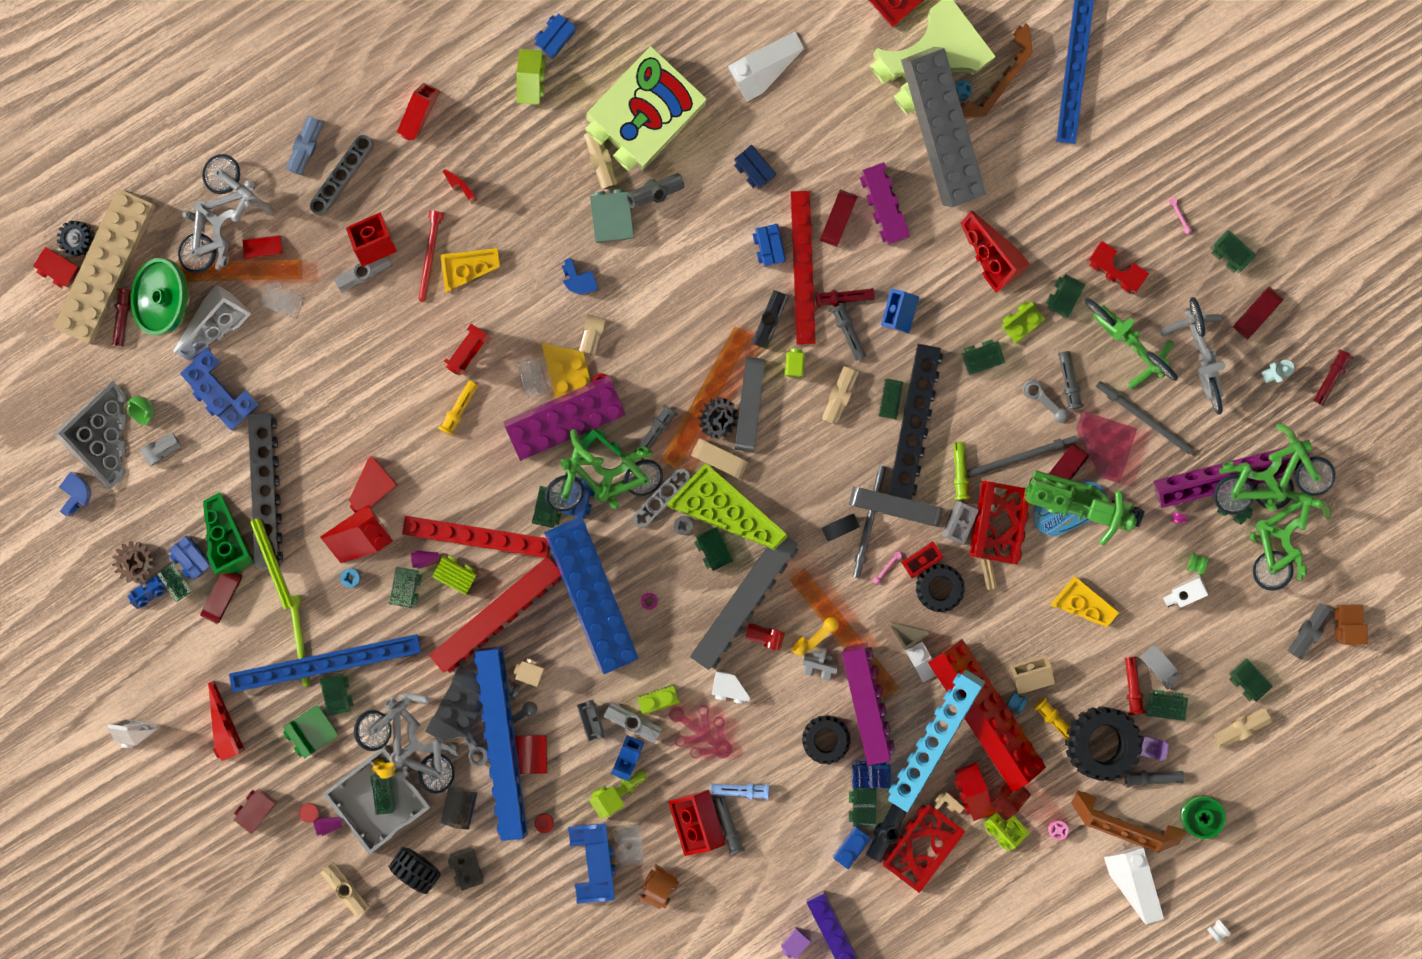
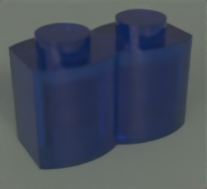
(870, 775)

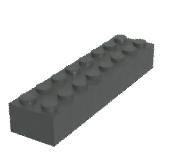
(943, 126)
(741, 604)

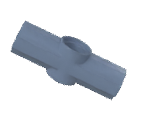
(304, 145)

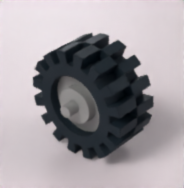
(75, 238)

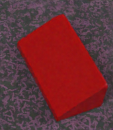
(262, 247)

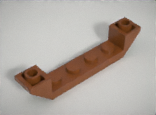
(1023, 39)
(1117, 827)

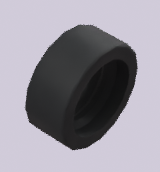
(840, 527)

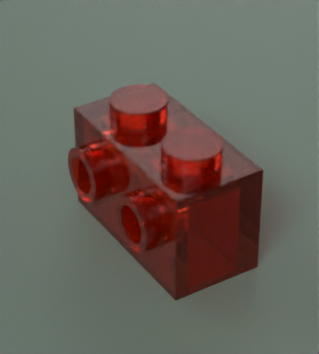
(1007, 802)

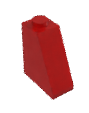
(417, 111)
(371, 486)

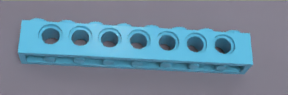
(972, 686)

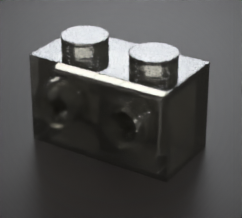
(458, 807)
(466, 868)

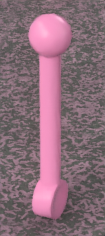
(1173, 201)
(897, 555)

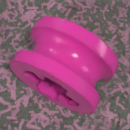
(1179, 518)
(652, 606)

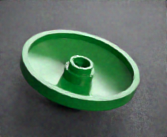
(159, 296)

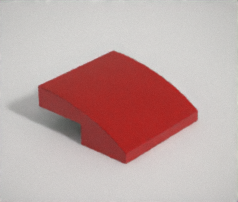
(456, 183)
(532, 753)

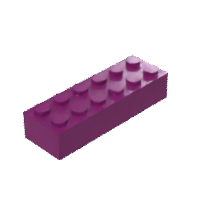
(553, 421)
(867, 703)

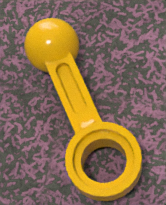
(803, 644)
(382, 768)

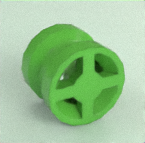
(1197, 564)

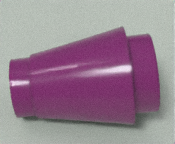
(423, 559)
(327, 825)

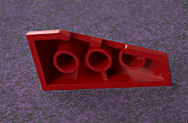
(998, 257)
(225, 735)

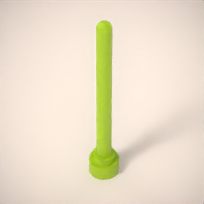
(298, 633)

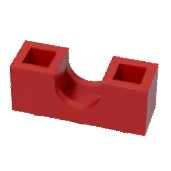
(1102, 260)

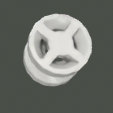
(1219, 931)

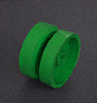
(1210, 825)

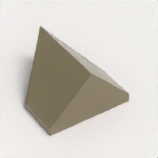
(907, 635)

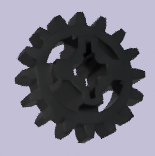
(719, 418)

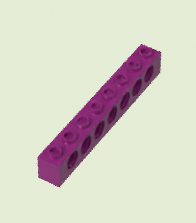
(1203, 481)

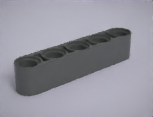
(340, 185)
(749, 404)
(895, 506)

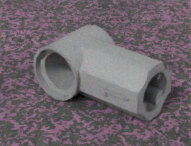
(158, 450)

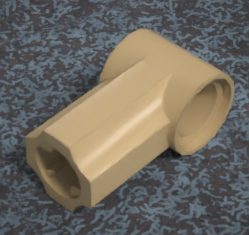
(592, 330)

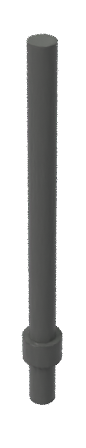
(1113, 395)
(1057, 445)
(860, 558)

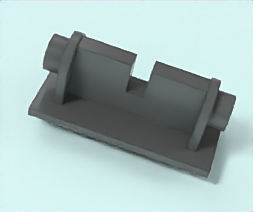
(592, 726)

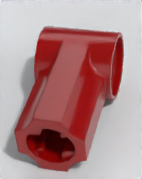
(769, 637)

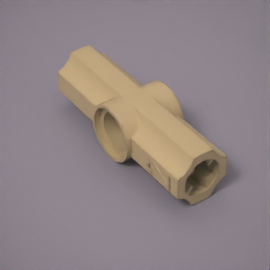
(601, 163)
(840, 395)
(1242, 728)
(335, 879)

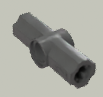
(655, 190)
(1310, 631)

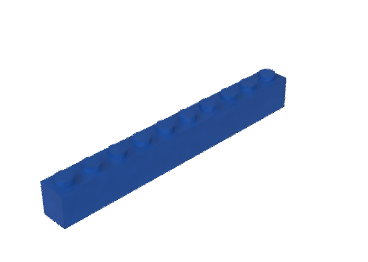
(501, 743)

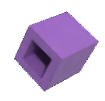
(795, 944)

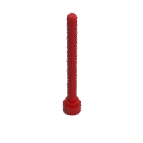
(435, 219)

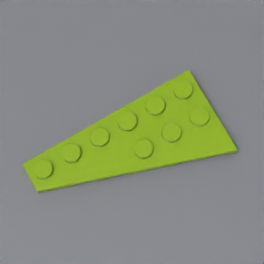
(720, 504)

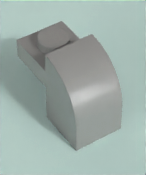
(1160, 666)

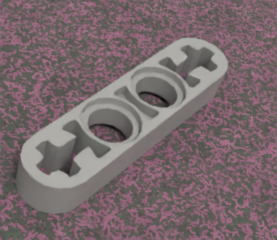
(658, 495)

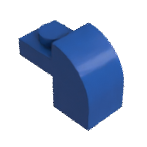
(578, 284)
(79, 492)
(627, 758)

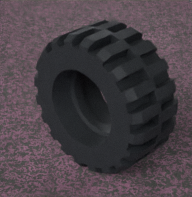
(1079, 743)

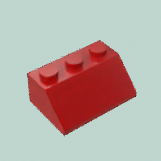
(696, 823)

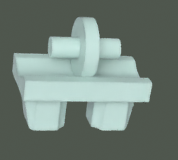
(1278, 371)

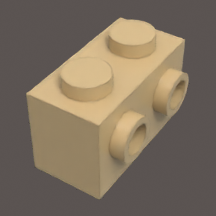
(529, 671)
(1035, 674)

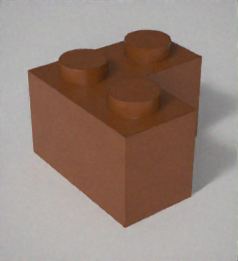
(1350, 625)

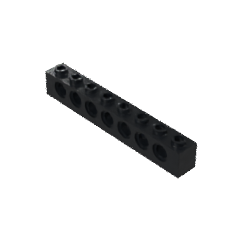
(922, 353)
(255, 423)

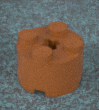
(658, 887)

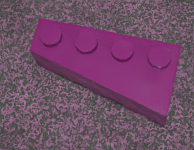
(884, 203)

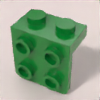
(587, 439)
(310, 731)

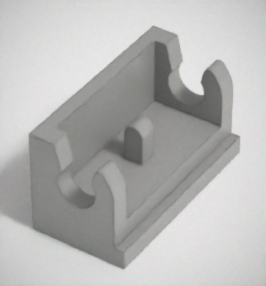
(960, 522)

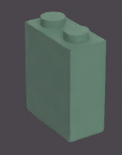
(611, 216)

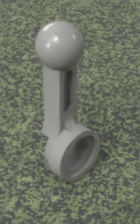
(1059, 414)
(472, 748)

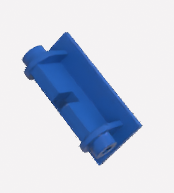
(140, 597)

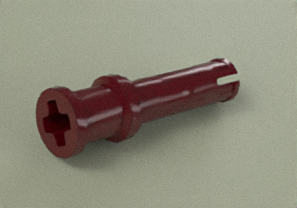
(834, 297)
(122, 306)
(1337, 369)

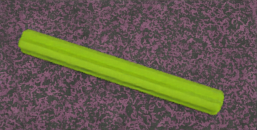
(272, 563)

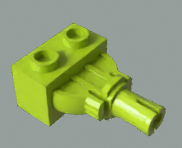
(608, 800)

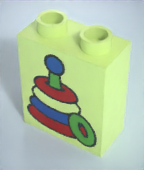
(644, 110)

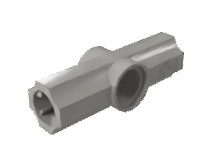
(351, 277)
(644, 728)

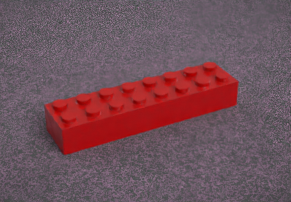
(492, 618)
(990, 719)

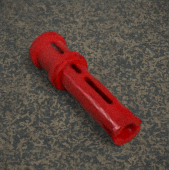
(1134, 695)

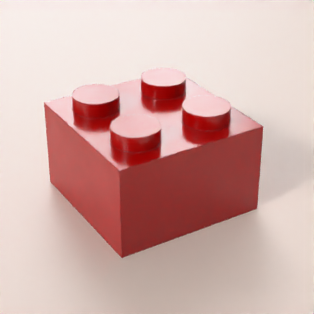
(371, 239)

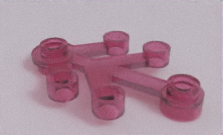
(703, 734)

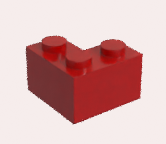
(973, 792)

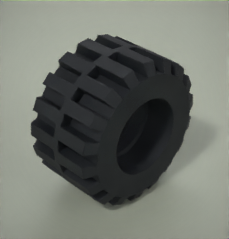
(955, 596)
(814, 727)
(414, 870)

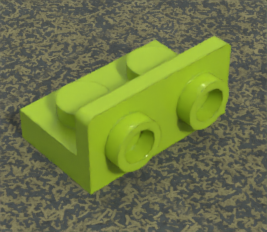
(1022, 322)
(1008, 833)

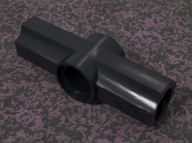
(774, 307)
(886, 833)

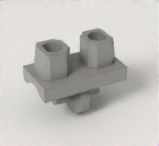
(820, 661)

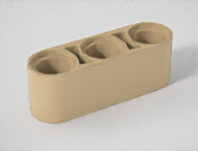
(719, 458)

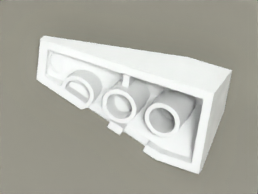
(761, 68)
(213, 319)
(131, 732)
(1133, 877)

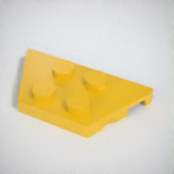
(566, 369)

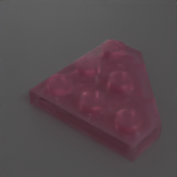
(1106, 444)

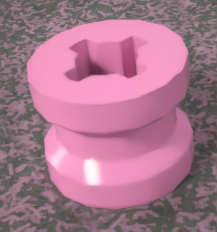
(1060, 832)

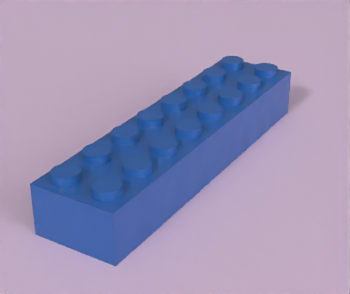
(591, 595)

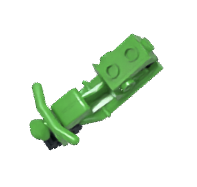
(1084, 501)

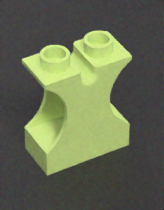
(945, 29)

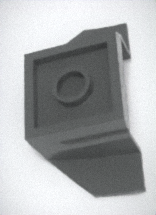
(458, 707)

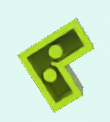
(529, 75)

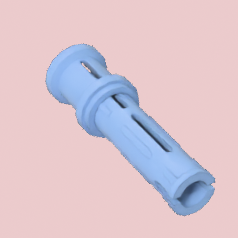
(748, 790)

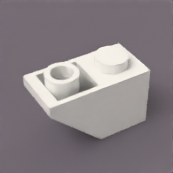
(729, 686)

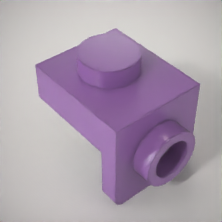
(1154, 748)

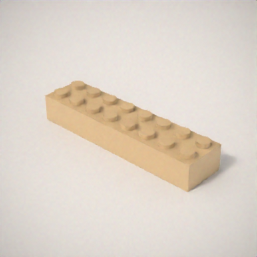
(104, 266)

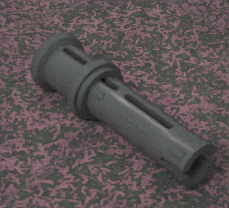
(845, 322)
(1072, 390)
(660, 423)
(1144, 778)
(731, 834)

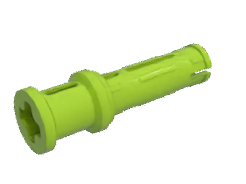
(961, 481)

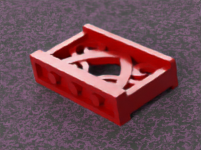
(467, 350)
(980, 540)
(949, 841)

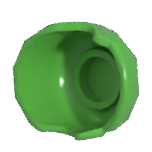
(140, 409)

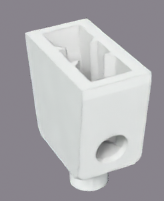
(1194, 587)

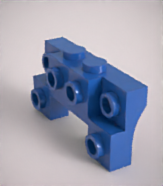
(213, 393)
(598, 862)

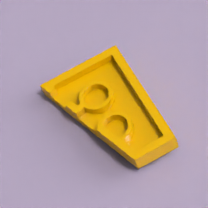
(467, 265)
(1083, 601)

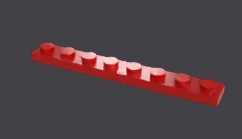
(803, 267)
(476, 536)

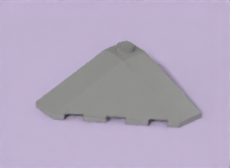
(96, 434)

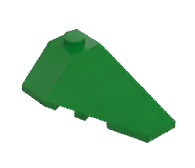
(225, 542)

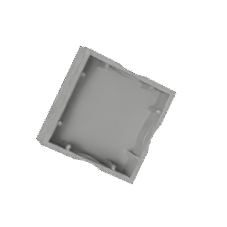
(355, 803)

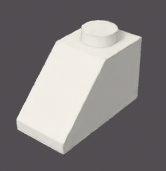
(919, 658)

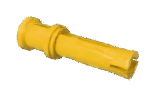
(454, 416)
(1052, 716)

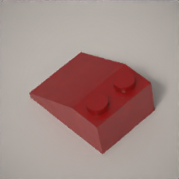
(357, 536)

